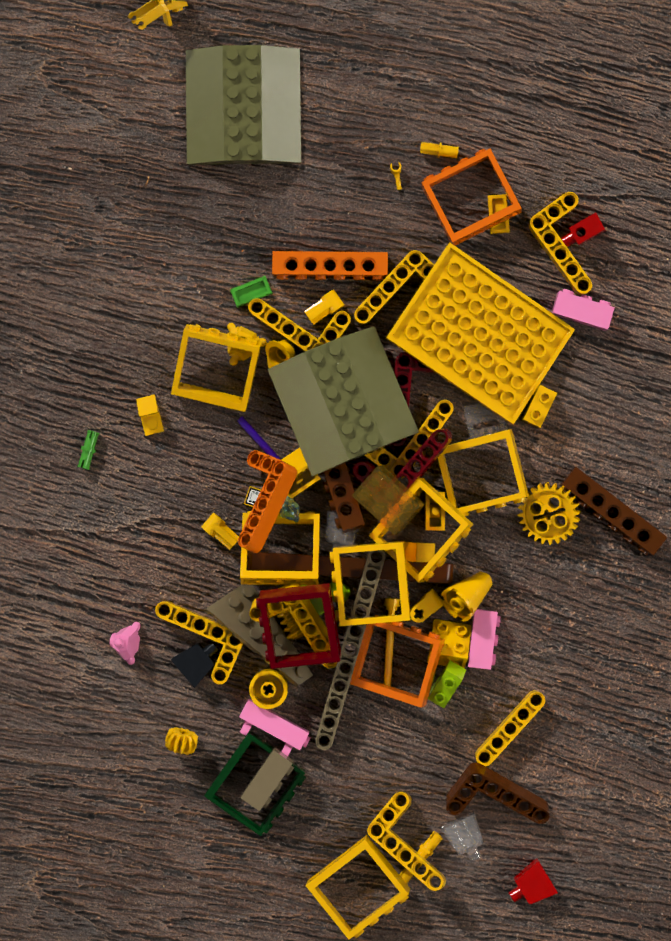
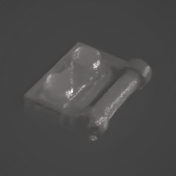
(479, 413)

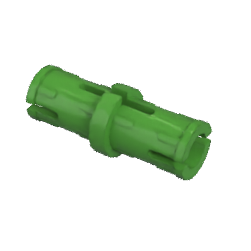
(88, 449)

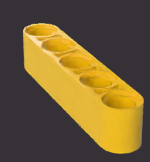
(512, 718)

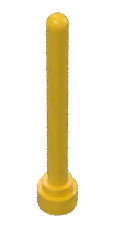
(391, 605)

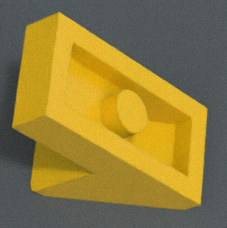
(150, 415)

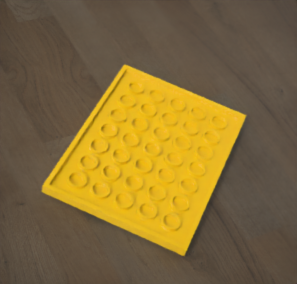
(480, 333)

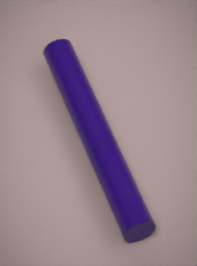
(257, 438)

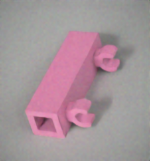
(275, 725)

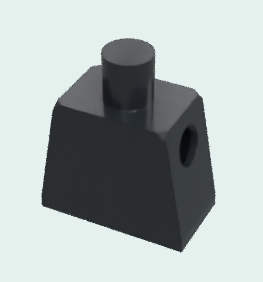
(195, 662)

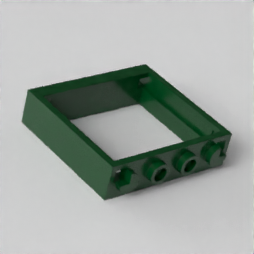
(277, 809)

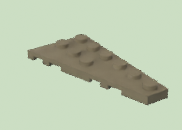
(234, 614)

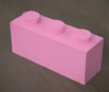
(583, 310)
(483, 639)

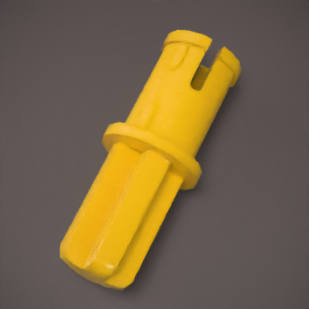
(439, 150)

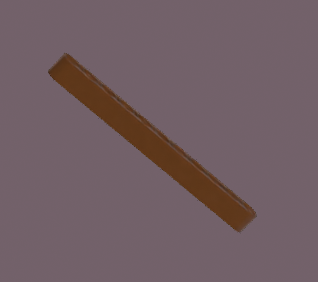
(349, 566)

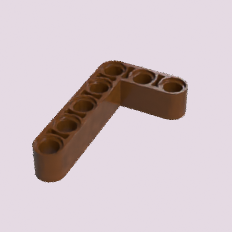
(497, 791)

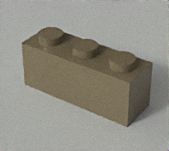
(267, 779)

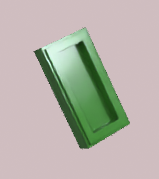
(254, 289)

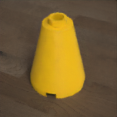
(466, 596)

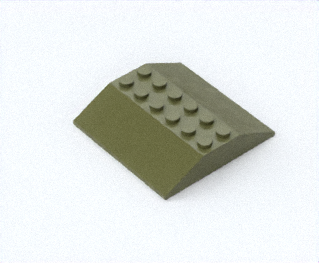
(243, 105)
(342, 400)

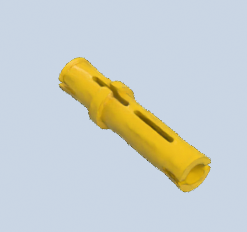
(425, 851)

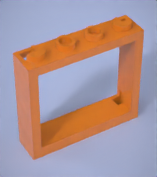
(484, 224)
(404, 696)

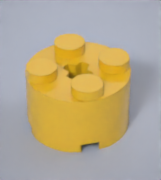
(271, 699)

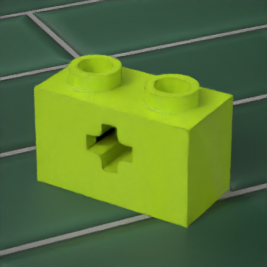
(446, 684)

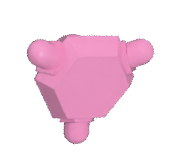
(126, 642)

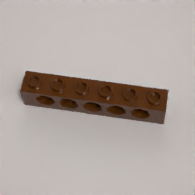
(355, 519)
(654, 536)

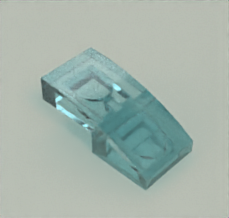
(290, 510)

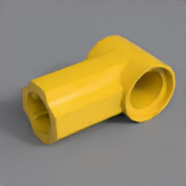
(327, 305)
(217, 528)

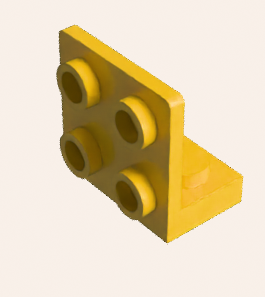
(455, 644)

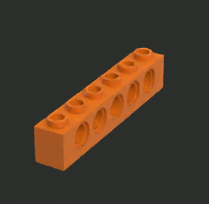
(281, 258)

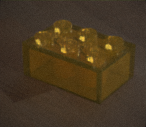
(388, 499)

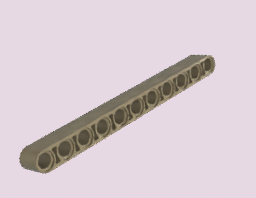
(349, 638)

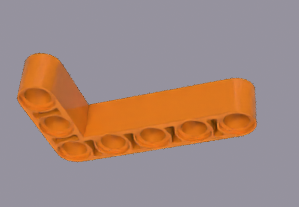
(269, 501)

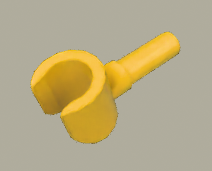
(396, 173)

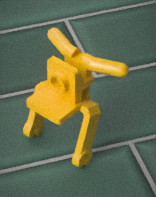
(155, 9)

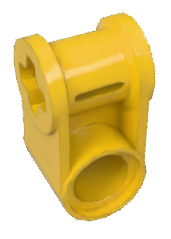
(428, 604)

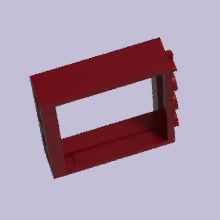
(299, 593)

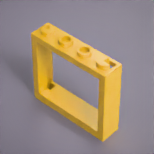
(208, 395)
(498, 502)
(450, 545)
(285, 577)
(402, 577)
(368, 845)

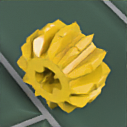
(181, 741)

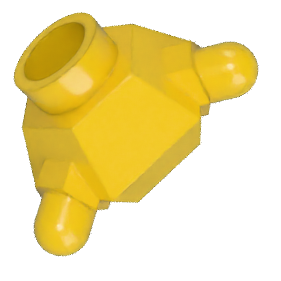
(239, 354)

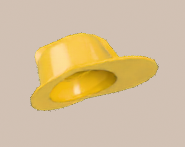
(278, 352)

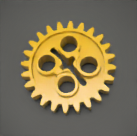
(554, 529)

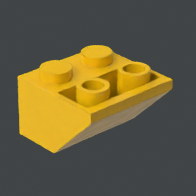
(303, 479)

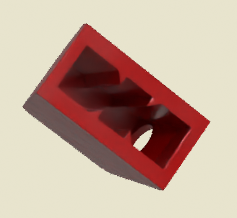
(591, 225)
(532, 884)

